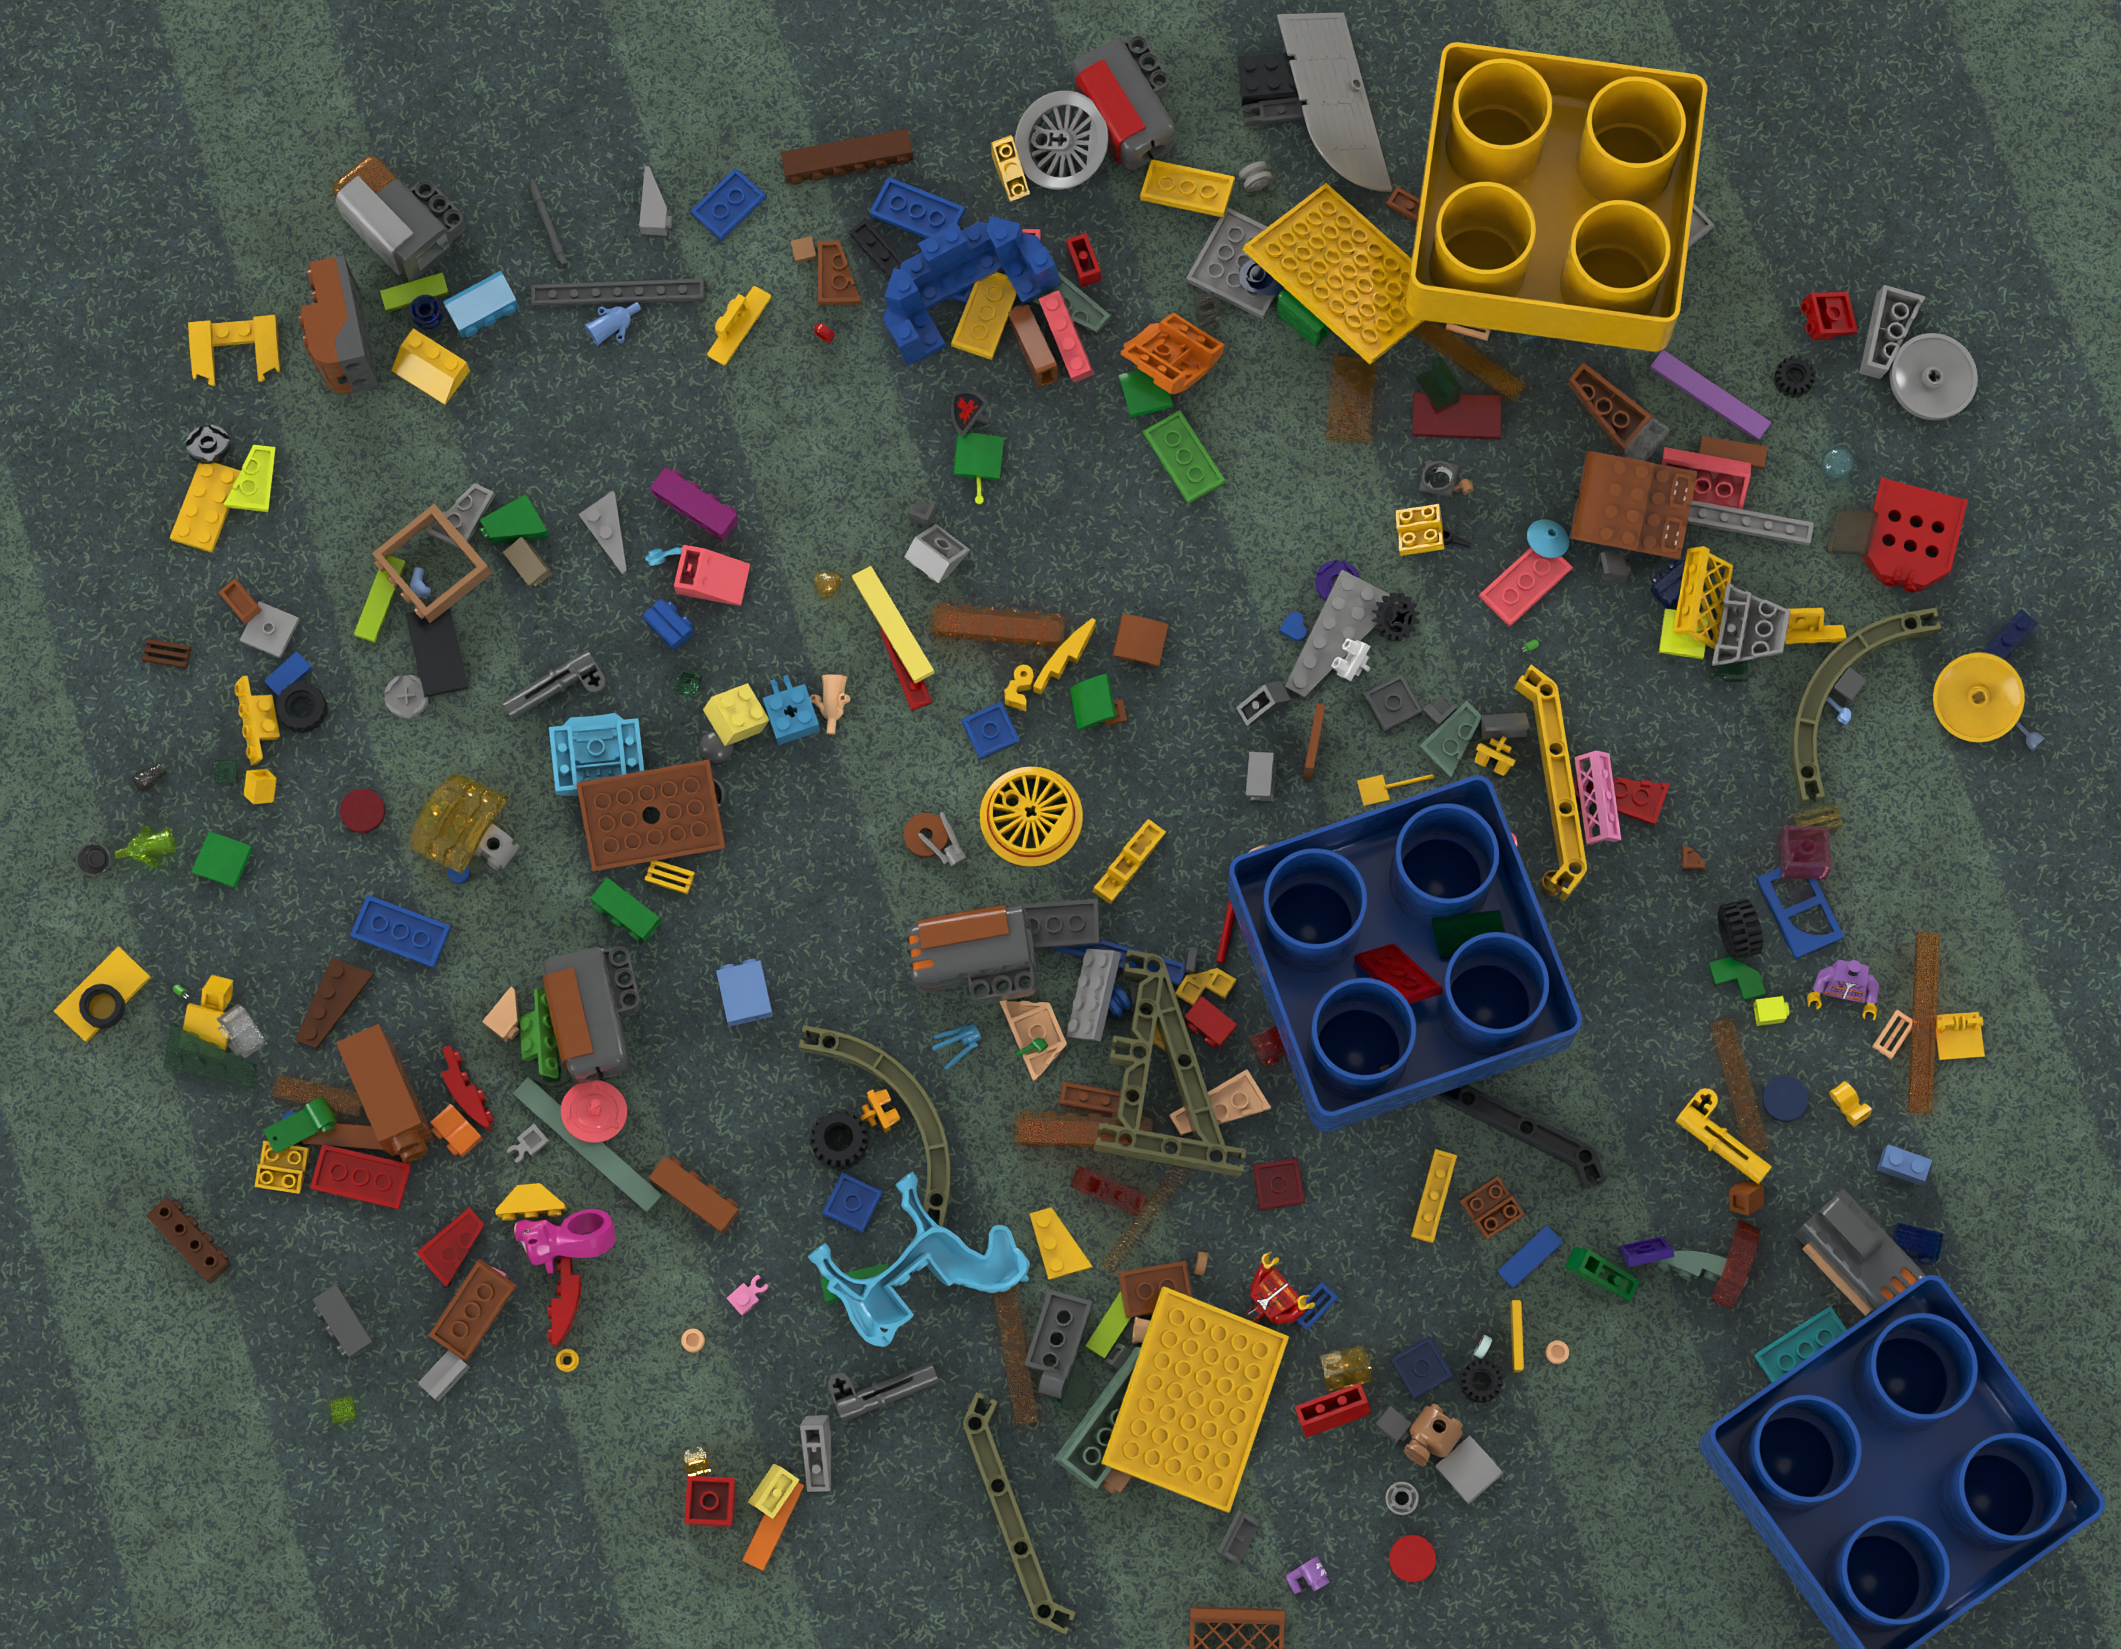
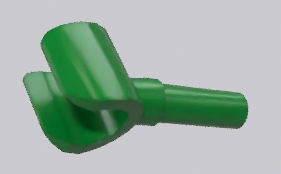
(1038, 1043)

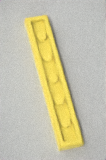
(893, 624)

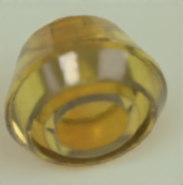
(826, 583)

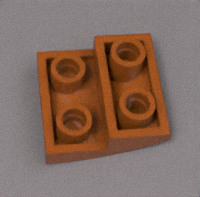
(1140, 640)
(1491, 1207)

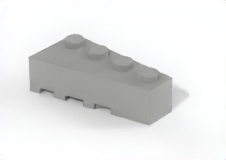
(1888, 328)

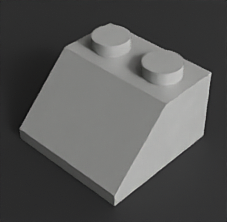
(936, 553)

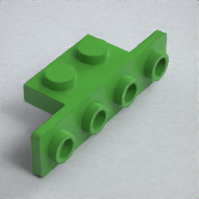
(539, 1037)

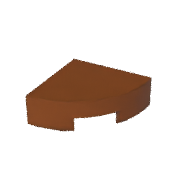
(1691, 860)

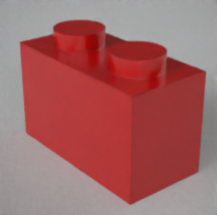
(1083, 260)
(1209, 1023)

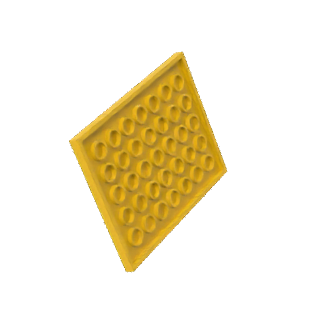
(1340, 271)
(1195, 1400)

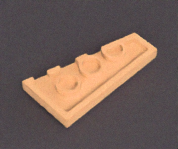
(1230, 1101)

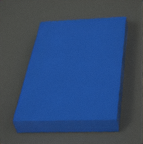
(728, 204)

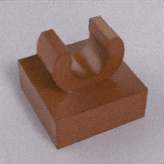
(1120, 713)

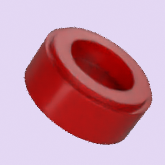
(824, 332)

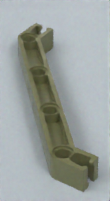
(1010, 1517)

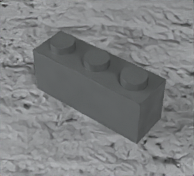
(342, 1322)

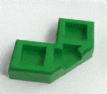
(1747, 978)

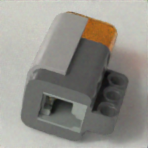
(395, 219)

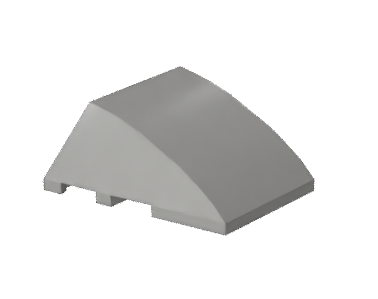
(1749, 628)

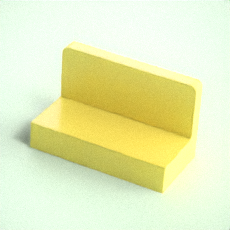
(773, 1491)

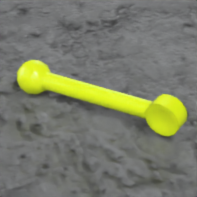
(979, 499)

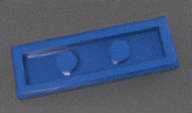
(1529, 1257)

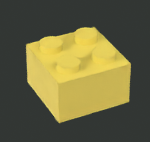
(736, 714)

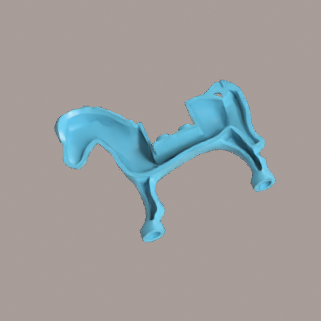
(876, 1304)

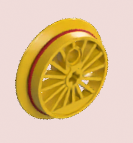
(1062, 834)

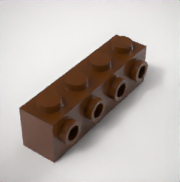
(188, 1240)

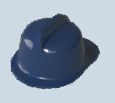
(1257, 280)

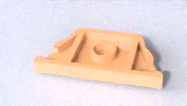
(1032, 1022)

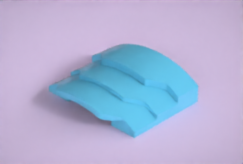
(594, 750)

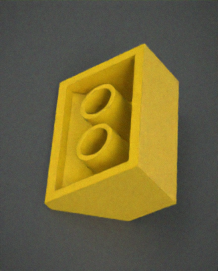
(430, 366)

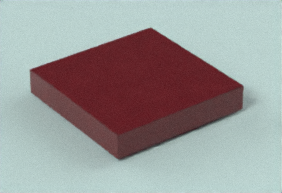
(1278, 1184)

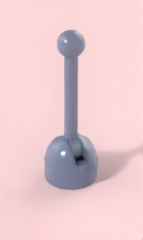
(2033, 739)

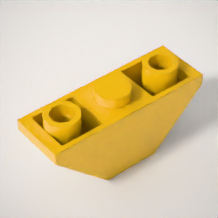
(1009, 168)
(530, 1201)

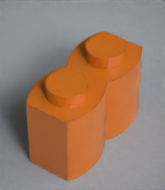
(455, 1131)

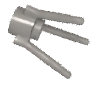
(954, 852)

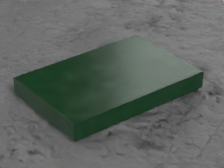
(1456, 930)

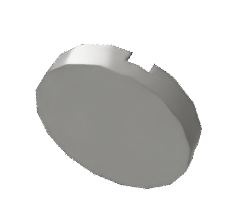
(405, 696)

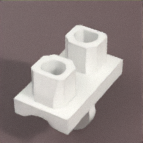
(1354, 661)

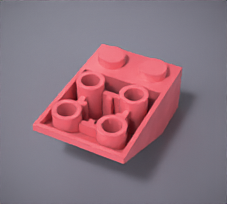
(711, 576)

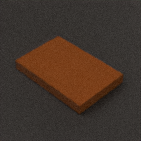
(1314, 740)
(1143, 1286)

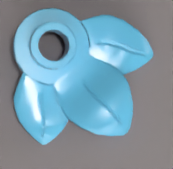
(658, 557)

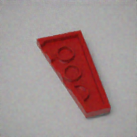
(1635, 799)

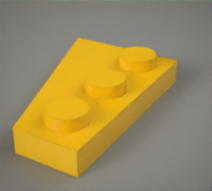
(1057, 1246)

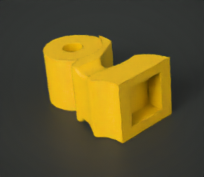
(1022, 681)
(1848, 1101)

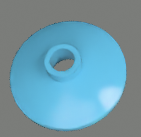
(1548, 538)

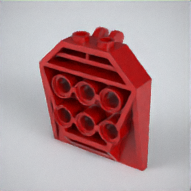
(1909, 503)

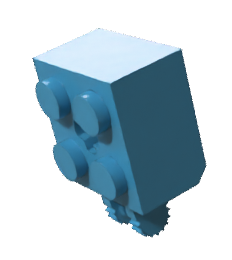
(790, 700)

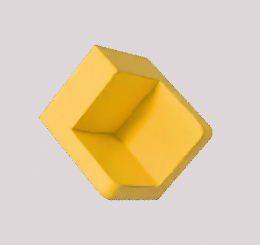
(260, 786)

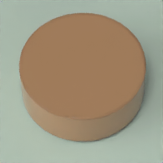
(1200, 1264)

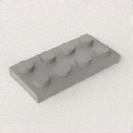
(1093, 994)

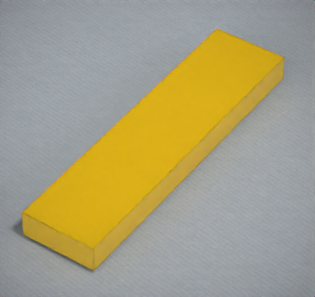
(1434, 1196)

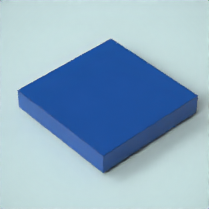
(990, 730)
(852, 1202)

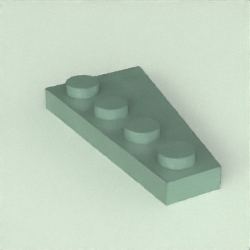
(1081, 307)

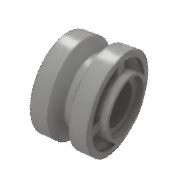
(1255, 176)
(1391, 1498)

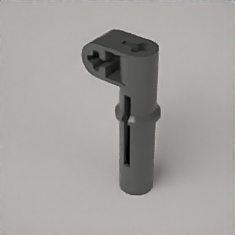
(576, 667)
(879, 1393)

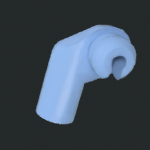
(417, 585)

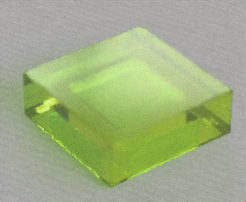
(342, 1409)

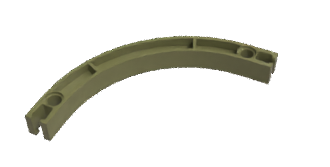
(1826, 676)
(911, 1094)

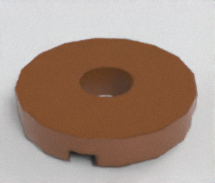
(922, 822)

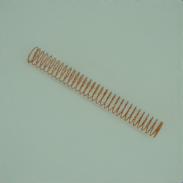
(1141, 1215)

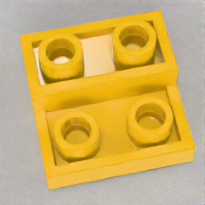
(1420, 529)
(284, 1170)

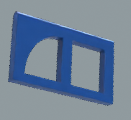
(1798, 941)

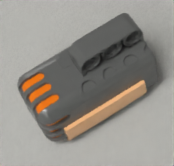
(1857, 1253)

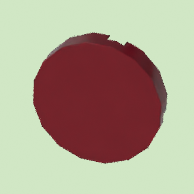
(362, 810)

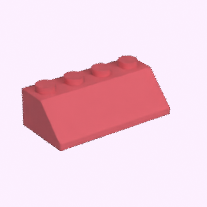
(1717, 480)

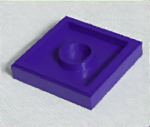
(1646, 1251)

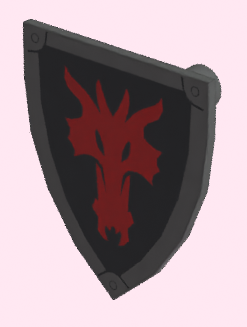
(967, 408)

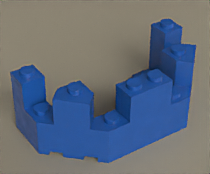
(953, 263)

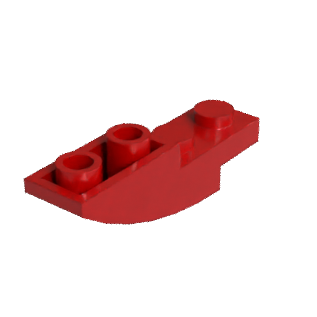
(468, 1097)
(565, 1308)

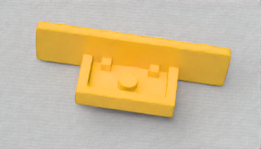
(736, 323)
(1807, 627)
(258, 719)

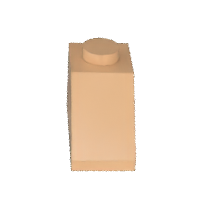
(504, 1017)

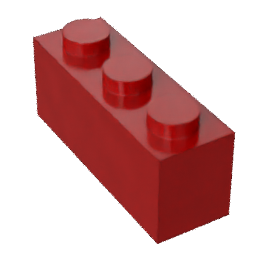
(1332, 1410)

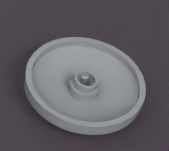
(1946, 364)

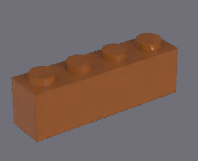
(694, 1195)

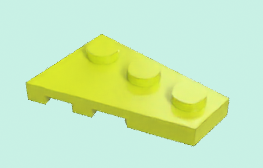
(254, 482)

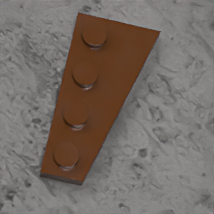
(334, 995)

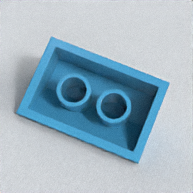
(481, 305)

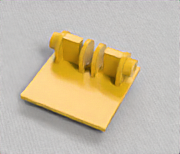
(1959, 1036)

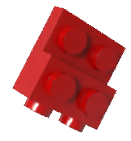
(1829, 315)

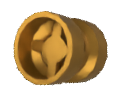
(1545, 881)

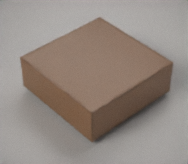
(803, 249)

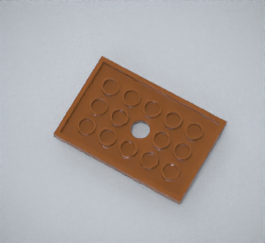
(615, 821)

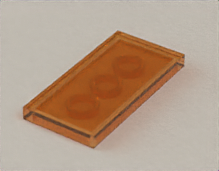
(1351, 400)

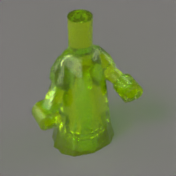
(148, 845)

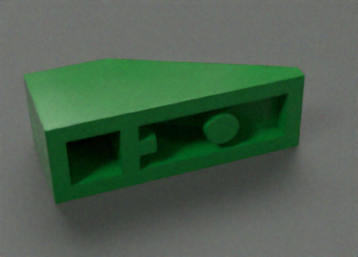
(1601, 1273)

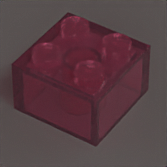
(1804, 852)

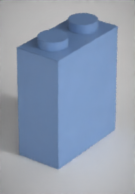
(744, 992)

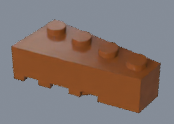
(1609, 406)

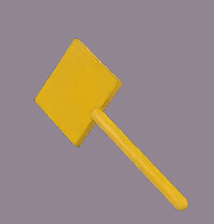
(1375, 790)

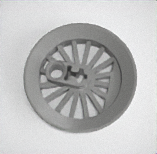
(1031, 134)

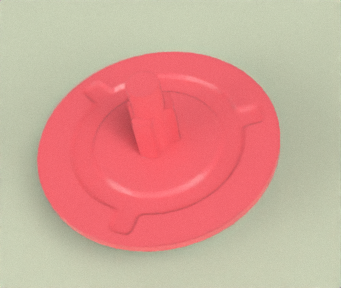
(593, 1111)

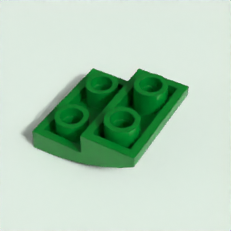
(1142, 394)
(978, 456)
(1093, 702)
(222, 859)

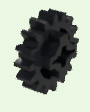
(1404, 618)

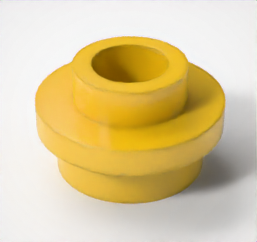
(567, 1353)

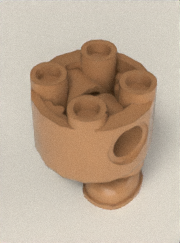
(1427, 1440)

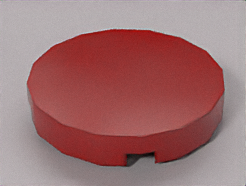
(1412, 1558)

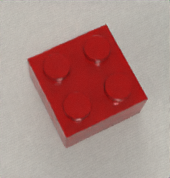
(710, 1501)

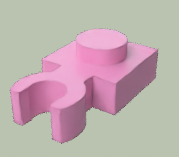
(744, 1297)

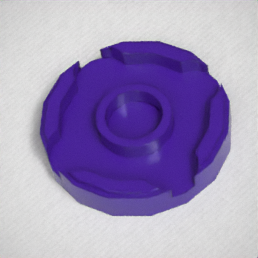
(1328, 574)

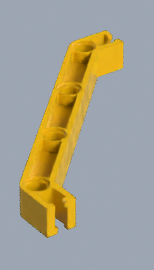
(1557, 778)

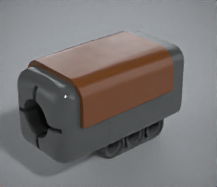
(587, 1010)

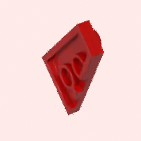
(451, 1245)

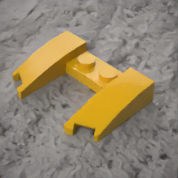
(260, 330)

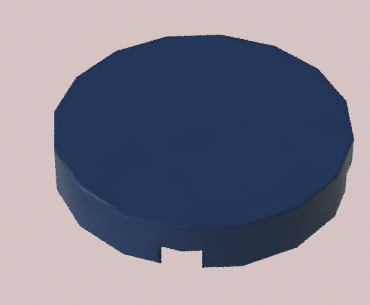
(1785, 1099)

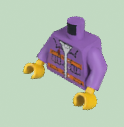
(1848, 982)

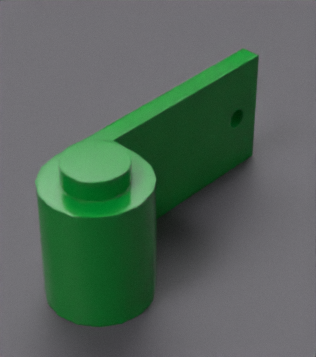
(311, 1120)

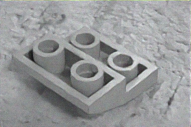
(1469, 1469)

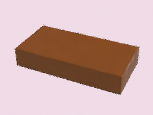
(240, 601)

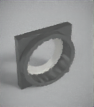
(1450, 469)

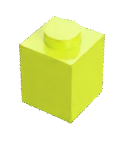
(1770, 1010)

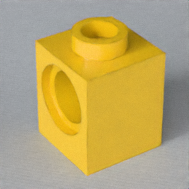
(217, 993)

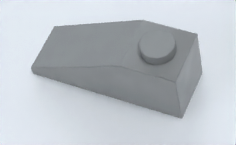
(654, 213)
(817, 1452)

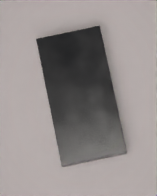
(437, 654)

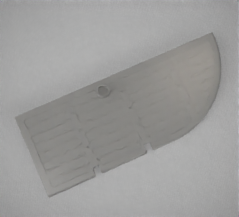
(1335, 96)

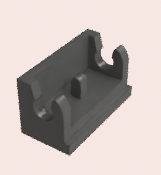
(1238, 1537)

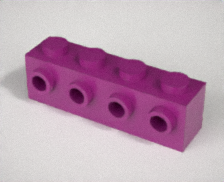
(694, 504)

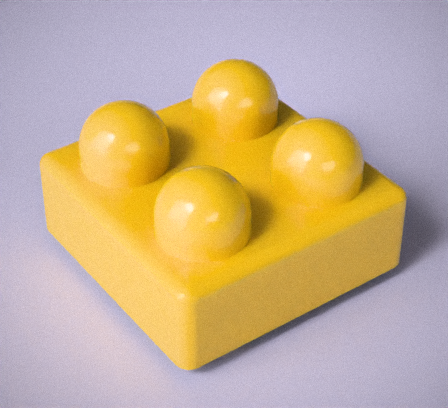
(1557, 197)

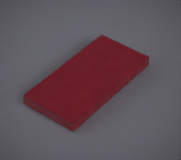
(1469, 418)

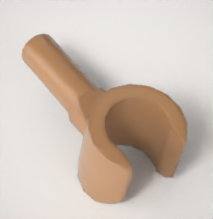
(1465, 486)

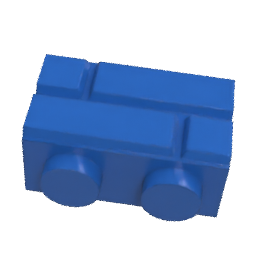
(668, 624)

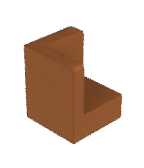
(1746, 1197)

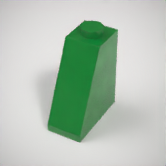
(512, 522)

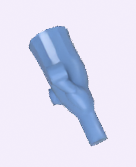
(610, 322)

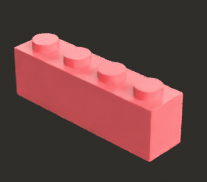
(1066, 336)

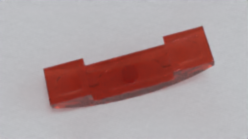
(1737, 1264)

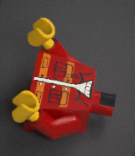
(1274, 1296)

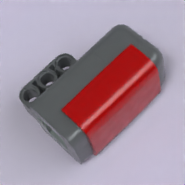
(1128, 99)

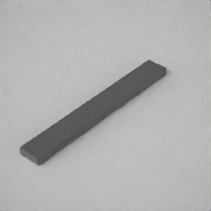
(617, 292)

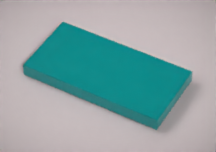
(1799, 1344)

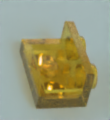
(1346, 1368)

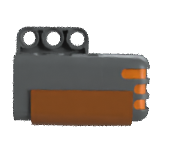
(975, 950)

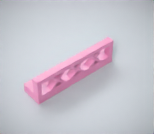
(1602, 794)

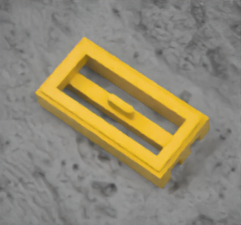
(651, 870)

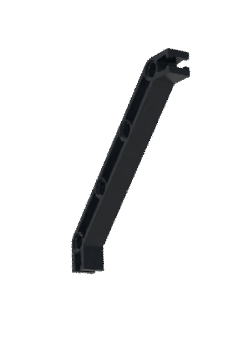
(1509, 1120)

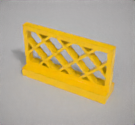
(1692, 595)

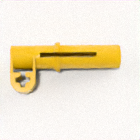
(1718, 1138)

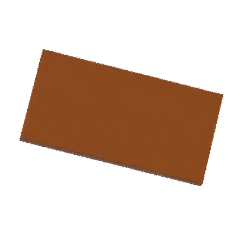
(472, 1310)

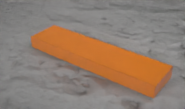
(770, 1532)

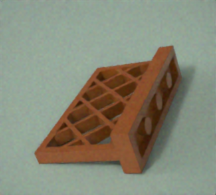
(1236, 1615)

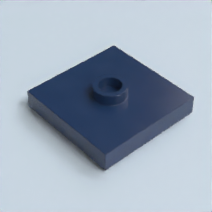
(1421, 1367)

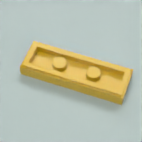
(1517, 1336)

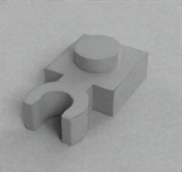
(530, 1141)

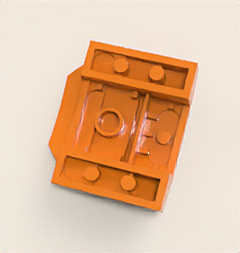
(1173, 353)

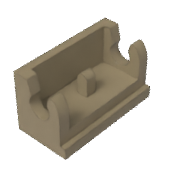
(527, 562)

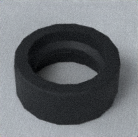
(89, 994)

